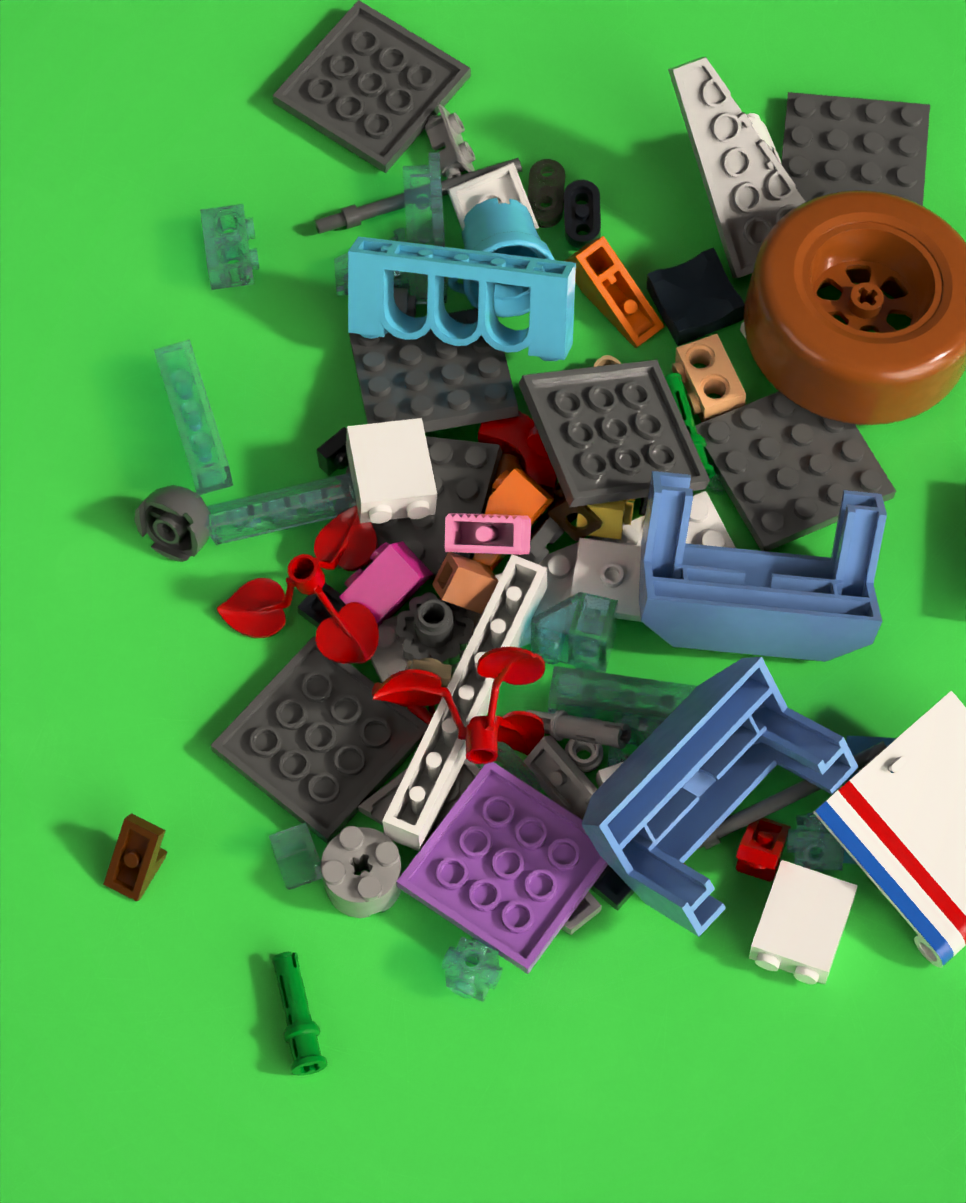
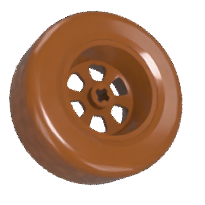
(842, 367)

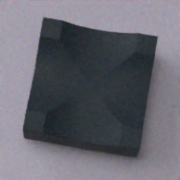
(695, 297)

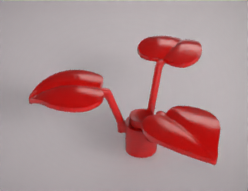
(347, 635)
(517, 728)

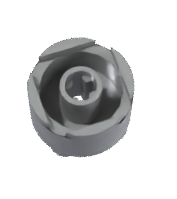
(356, 851)

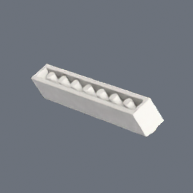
(440, 750)

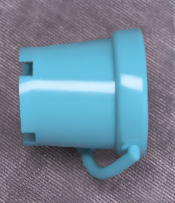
(501, 230)

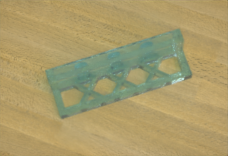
(424, 216)
(280, 509)

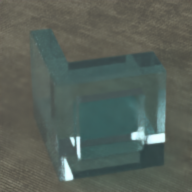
(296, 856)

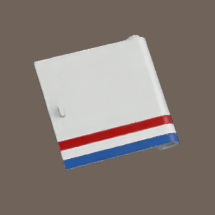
(912, 826)

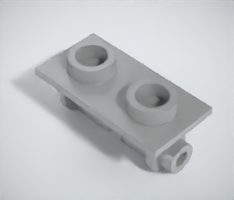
(446, 131)

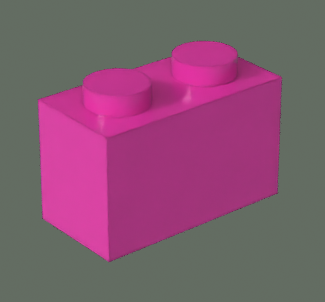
(387, 581)

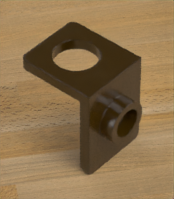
(559, 510)

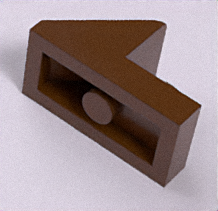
(135, 857)

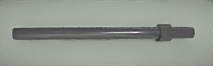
(352, 216)
(779, 801)

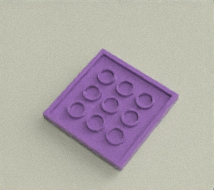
(505, 866)

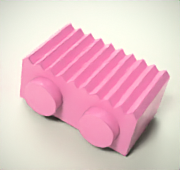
(487, 533)

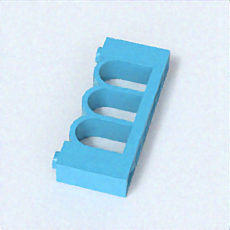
(374, 309)

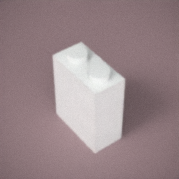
(391, 470)
(802, 923)

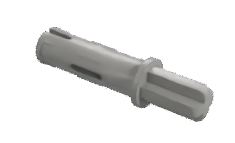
(588, 730)

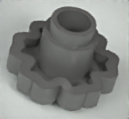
(434, 629)

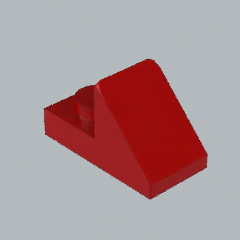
(762, 848)

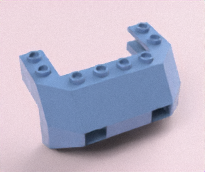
(755, 597)
(695, 776)

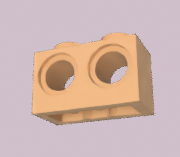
(716, 378)

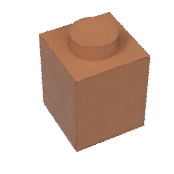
(465, 582)

